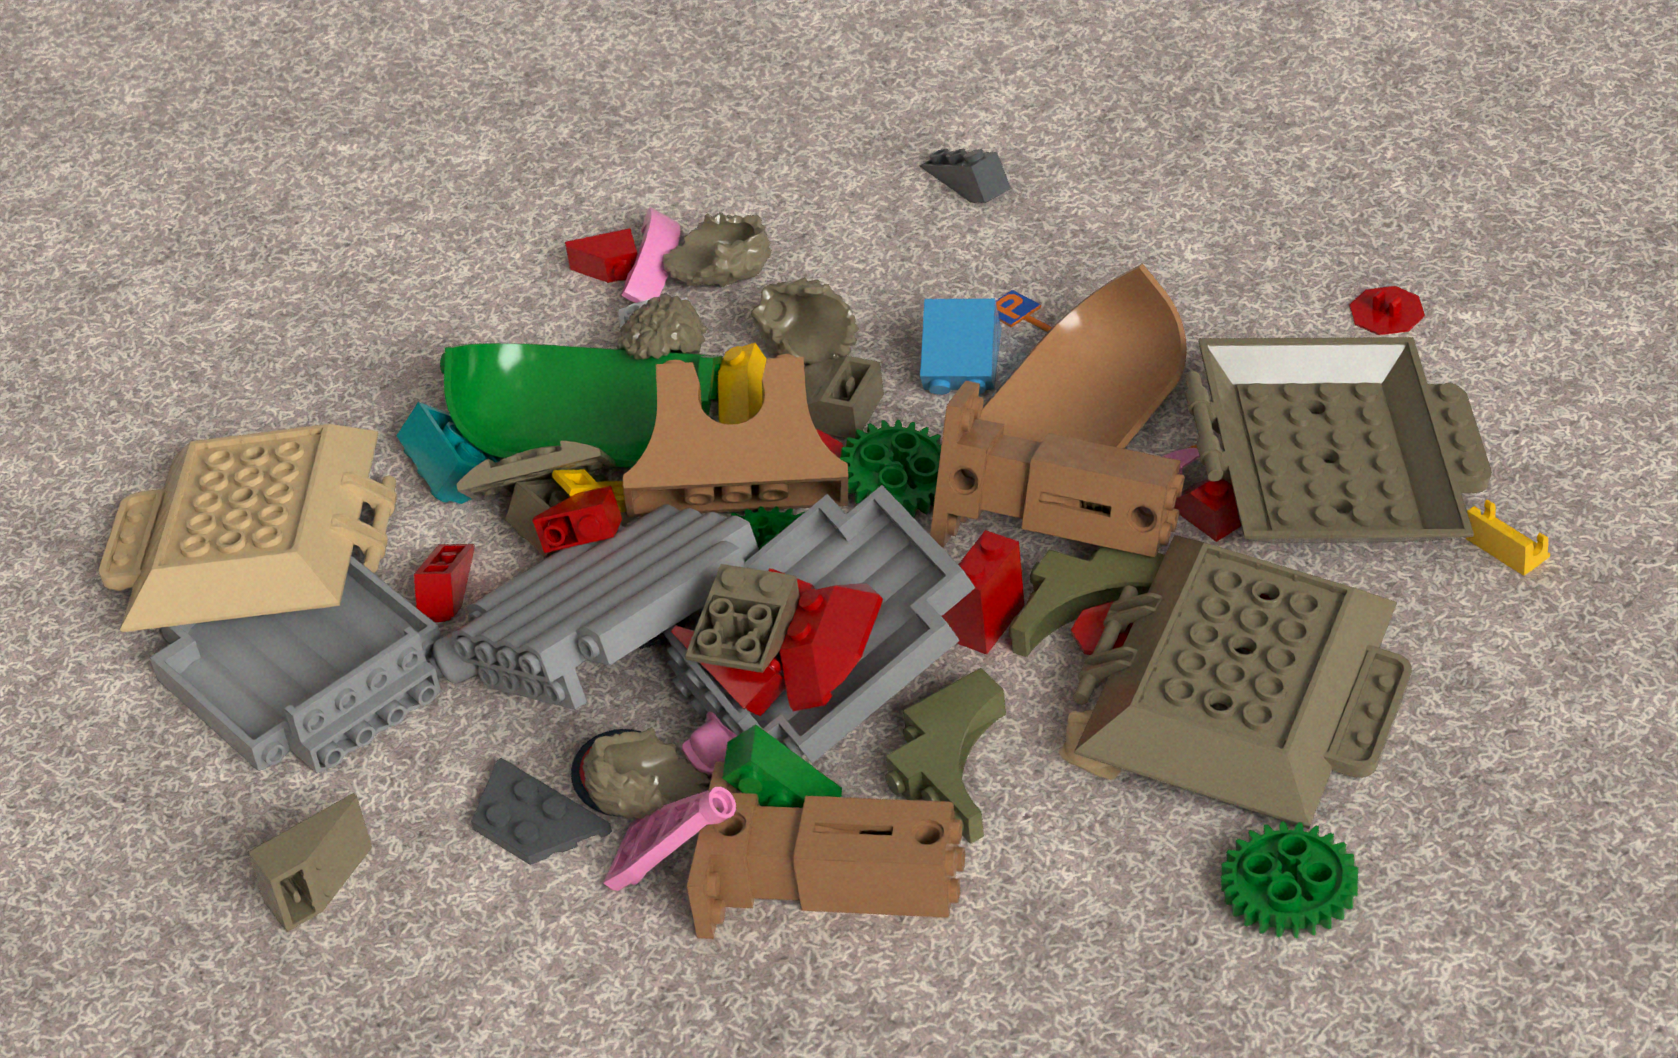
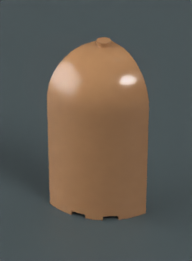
(1097, 367)

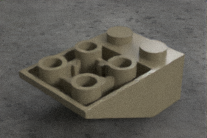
(843, 394)
(744, 618)
(310, 861)

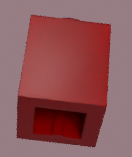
(579, 520)

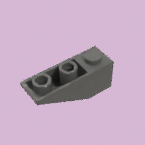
(972, 174)

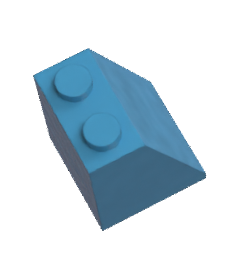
(959, 344)

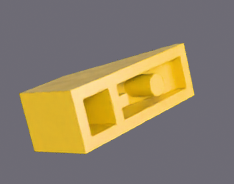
(740, 384)

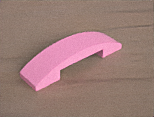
(648, 273)

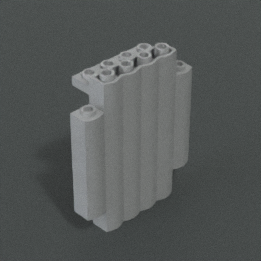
(828, 548)
(598, 601)
(306, 676)

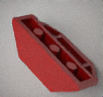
(826, 641)

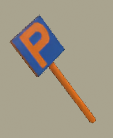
(1016, 307)

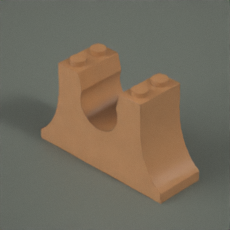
(736, 466)

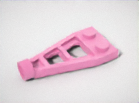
(664, 831)

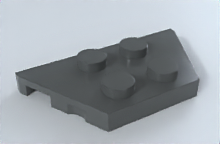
(531, 816)

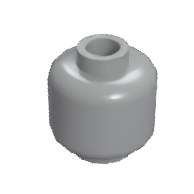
(448, 662)

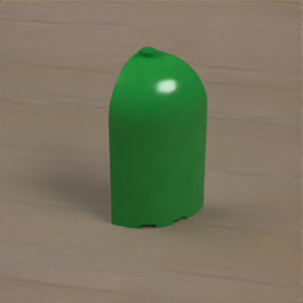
(542, 394)

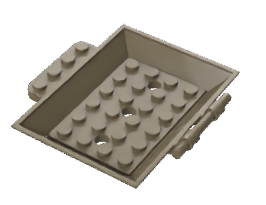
(1393, 440)
(1299, 705)

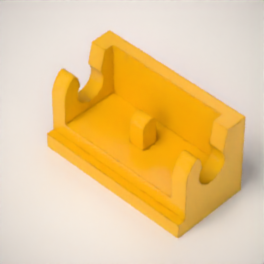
(1506, 542)

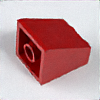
(998, 594)

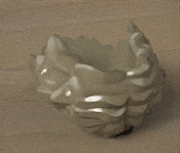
(720, 251)
(805, 321)
(662, 326)
(638, 774)

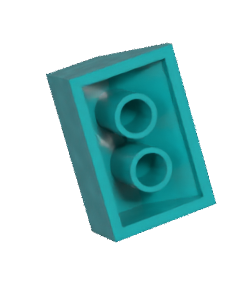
(439, 451)

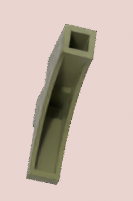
(1070, 584)
(938, 741)

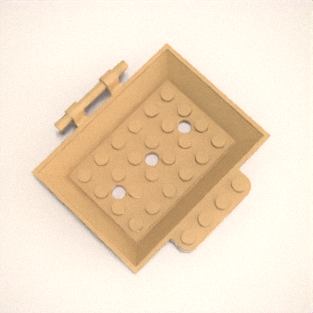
(249, 527)

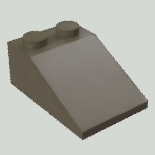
(534, 498)

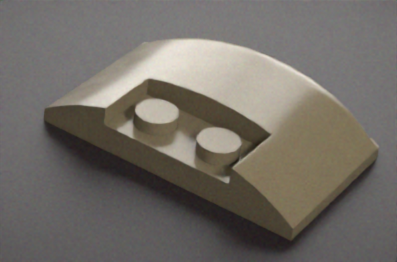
(531, 465)

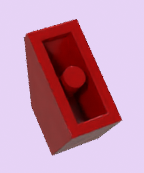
(603, 256)
(1210, 508)

